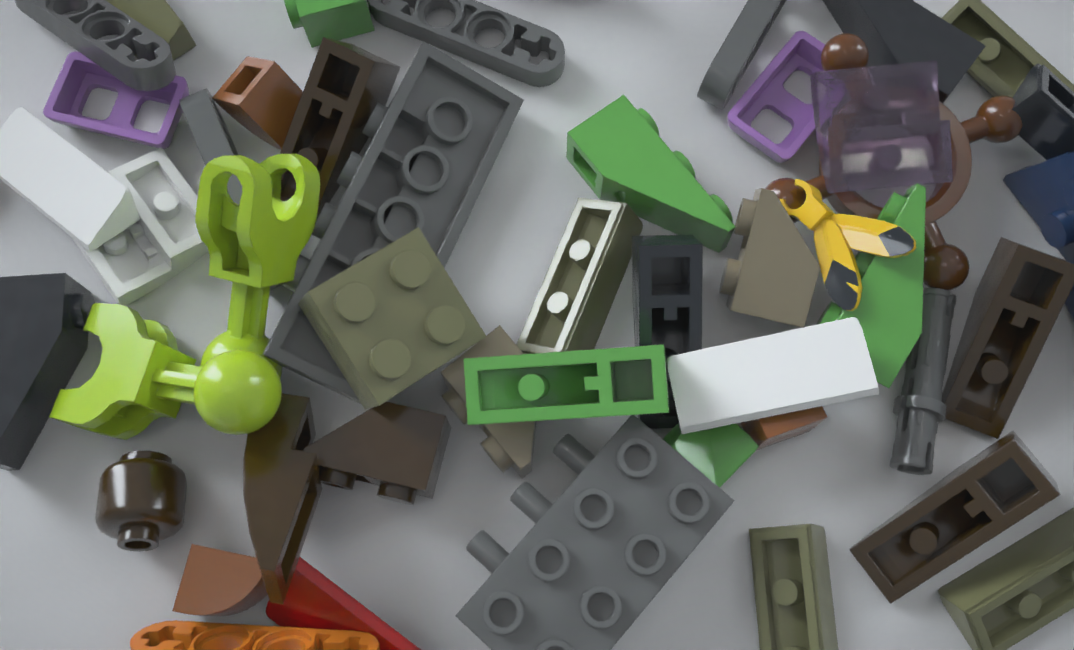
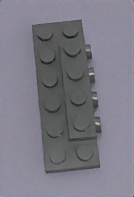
(418, 171)

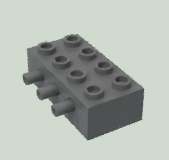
(596, 549)

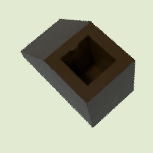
(388, 448)

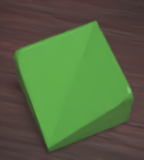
(714, 451)

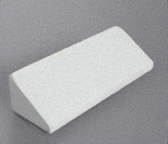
(63, 182)
(771, 375)

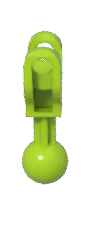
(255, 240)
(149, 379)

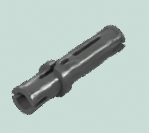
(920, 401)

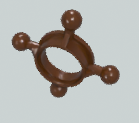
(995, 121)

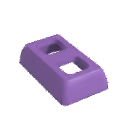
(82, 75)
(767, 92)

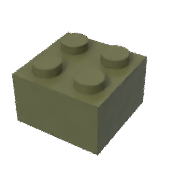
(391, 319)

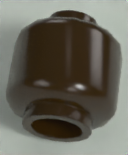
(141, 500)

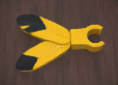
(837, 236)

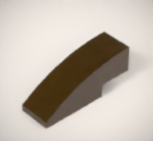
(281, 491)

